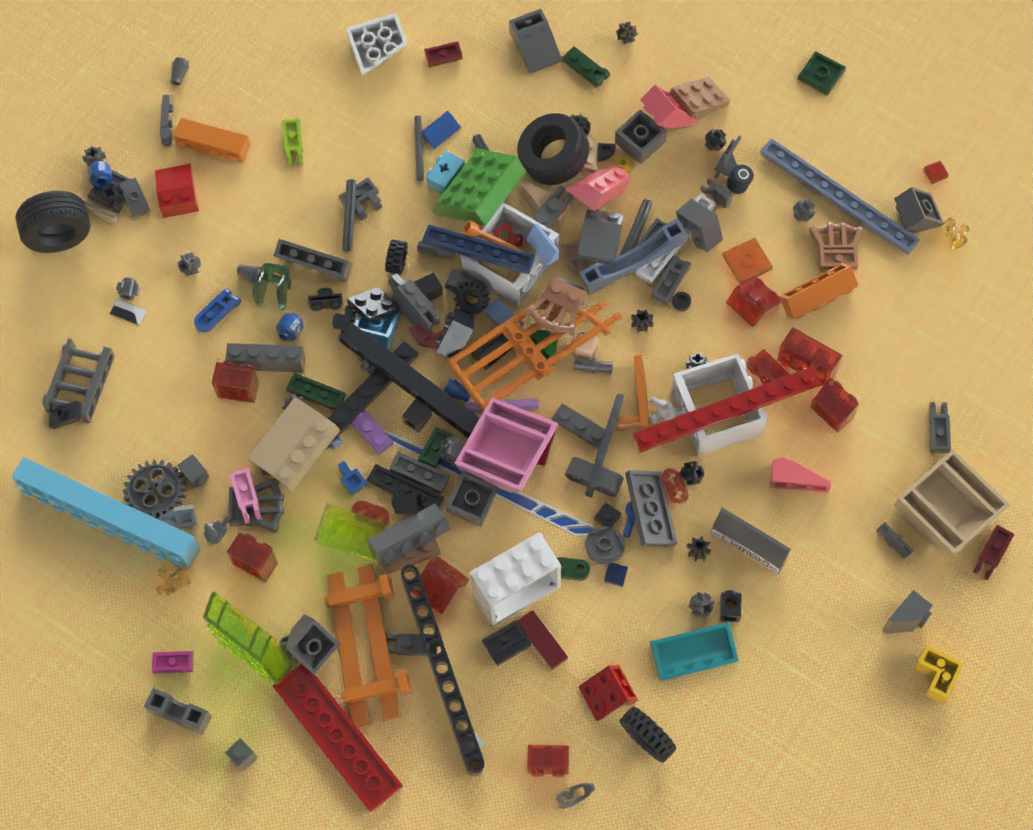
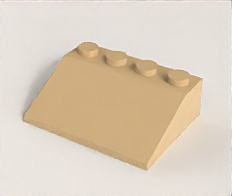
(294, 443)

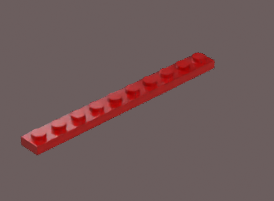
(725, 409)

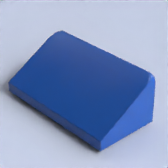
(440, 130)

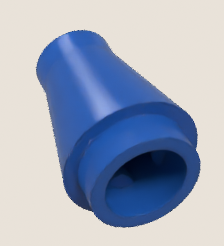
(456, 390)

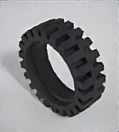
(648, 734)

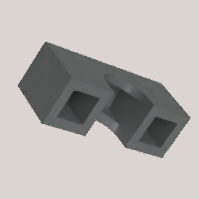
(170, 709)

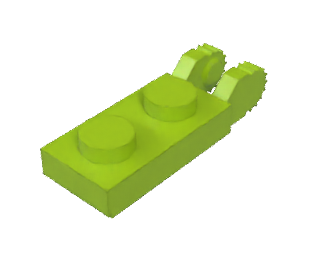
(292, 139)

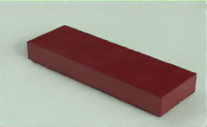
(542, 640)

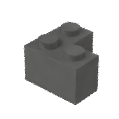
(701, 223)

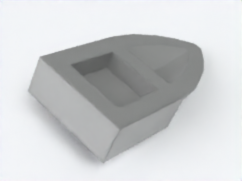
(180, 517)

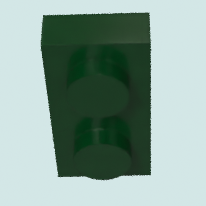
(430, 452)

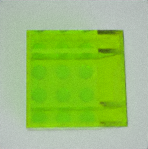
(245, 639)

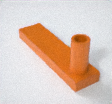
(643, 419)

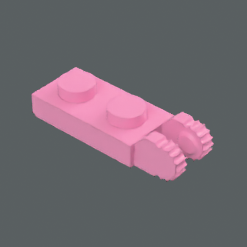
(245, 493)

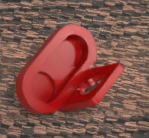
(513, 239)

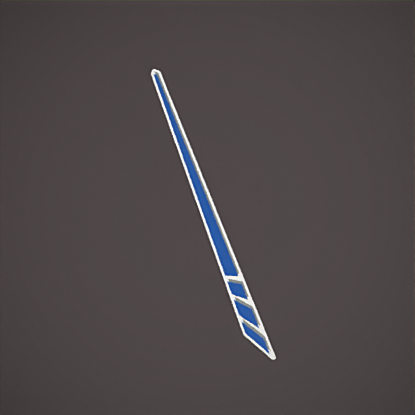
(548, 513)

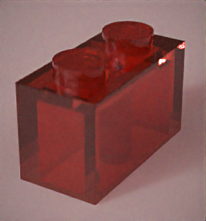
(548, 760)

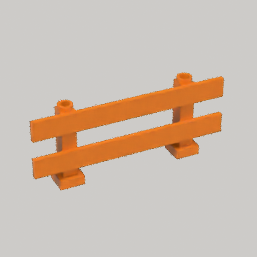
(386, 684)

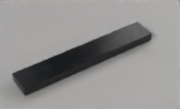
(604, 445)

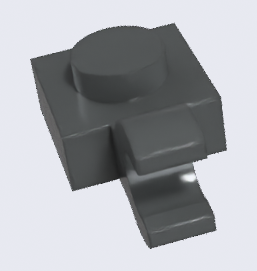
(720, 194)

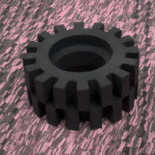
(396, 257)
(481, 292)

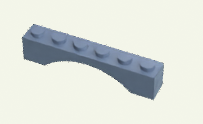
(663, 241)

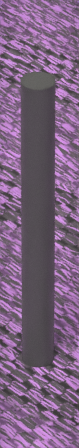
(418, 148)

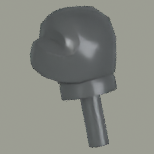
(216, 531)

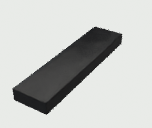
(393, 483)

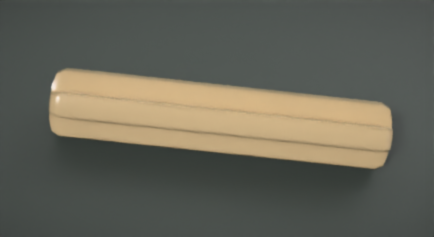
(100, 212)

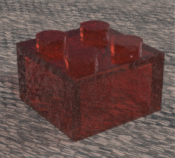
(235, 382)
(252, 556)

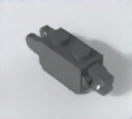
(413, 302)

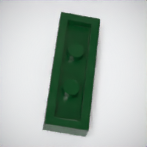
(316, 391)

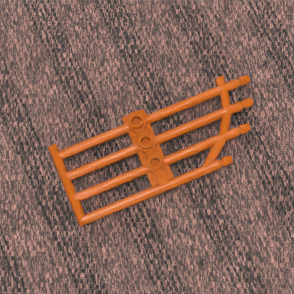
(527, 350)

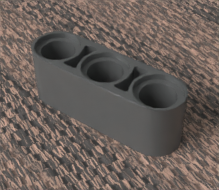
(580, 472)

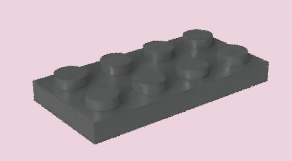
(651, 508)

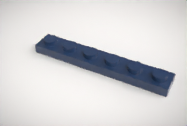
(478, 249)

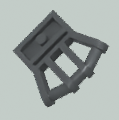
(277, 511)

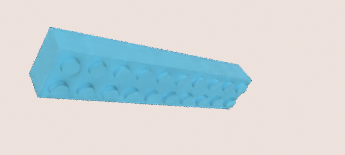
(106, 513)

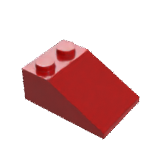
(176, 190)

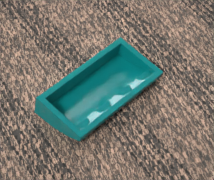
(694, 651)

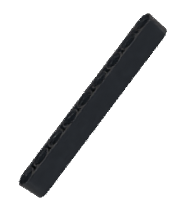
(409, 379)

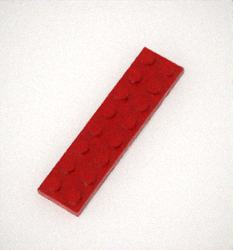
(338, 737)

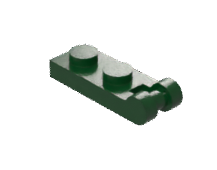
(585, 66)

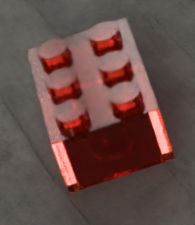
(803, 351)

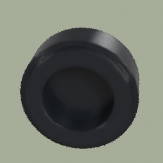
(681, 301)

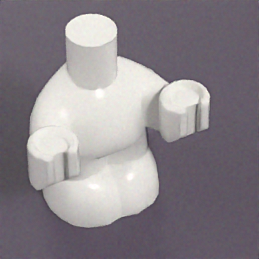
(663, 409)

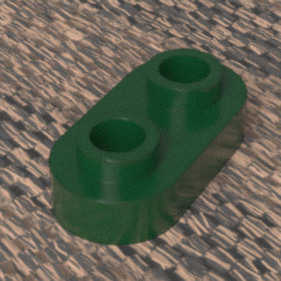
(570, 571)

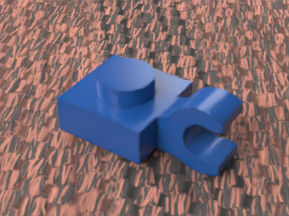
(351, 479)

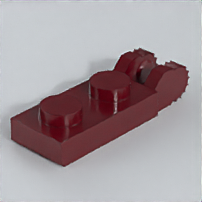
(994, 550)

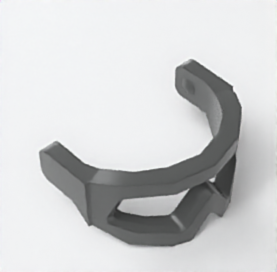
(588, 789)

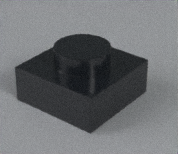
(607, 516)

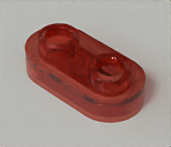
(372, 510)

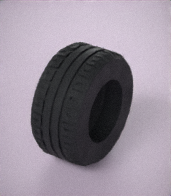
(545, 131)
(52, 221)

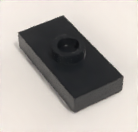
(65, 415)

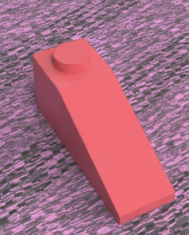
(793, 476)

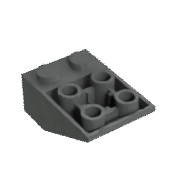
(534, 40)

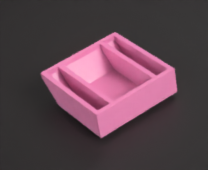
(505, 445)

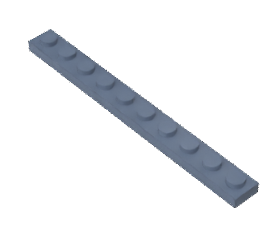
(840, 196)

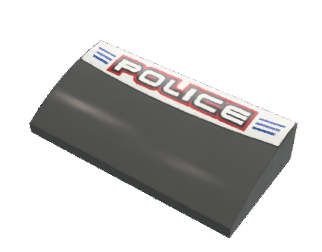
(750, 540)

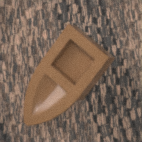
(570, 253)

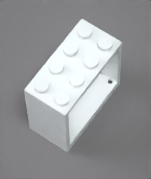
(520, 224)
(710, 373)
(516, 579)

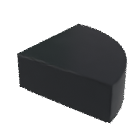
(605, 151)

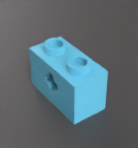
(444, 171)

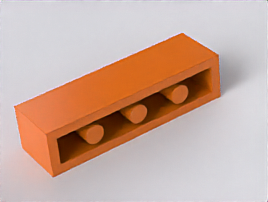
(211, 140)
(819, 291)

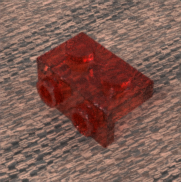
(765, 367)

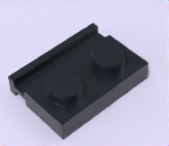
(506, 643)

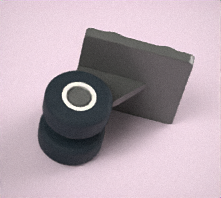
(738, 175)

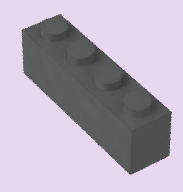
(313, 259)
(267, 357)
(408, 535)

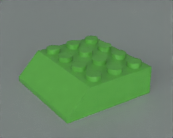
(480, 187)

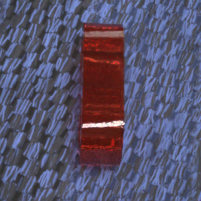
(671, 488)

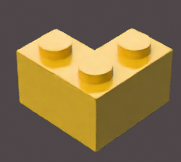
(943, 671)

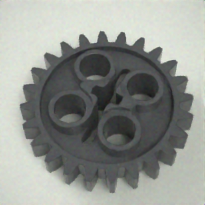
(170, 480)

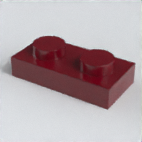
(443, 54)

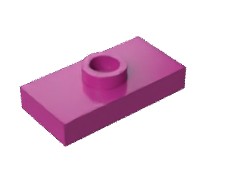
(172, 662)

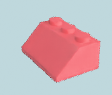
(600, 187)

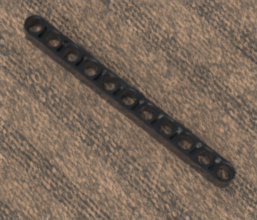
(442, 678)

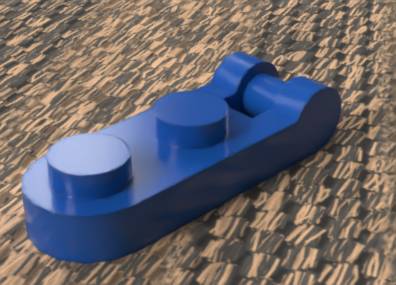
(216, 311)

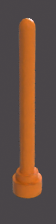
(471, 229)

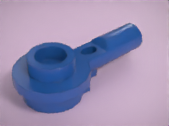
(630, 522)

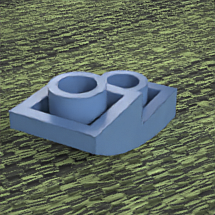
(499, 312)

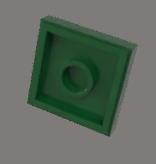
(821, 73)

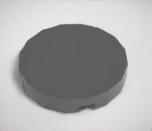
(604, 545)

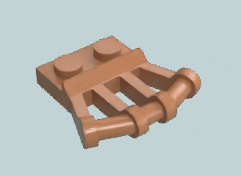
(834, 255)
(563, 296)

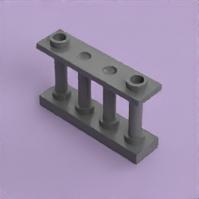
(91, 392)

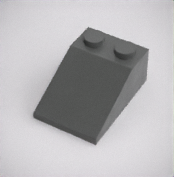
(600, 236)

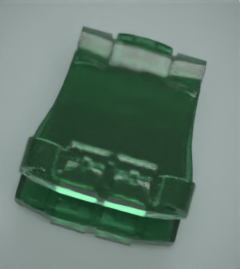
(267, 276)

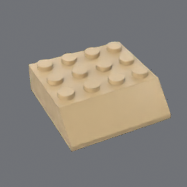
(951, 503)

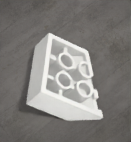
(375, 41)

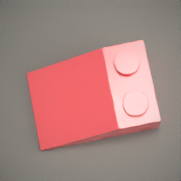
(666, 109)

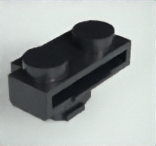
(325, 299)
(342, 321)

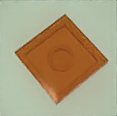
(747, 260)

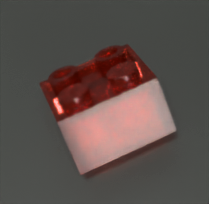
(835, 405)

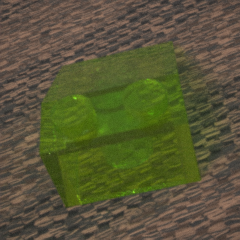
(347, 530)

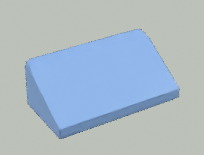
(543, 245)

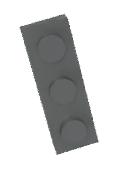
(579, 425)
(419, 472)

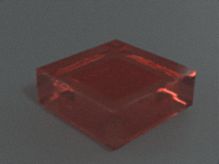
(936, 172)

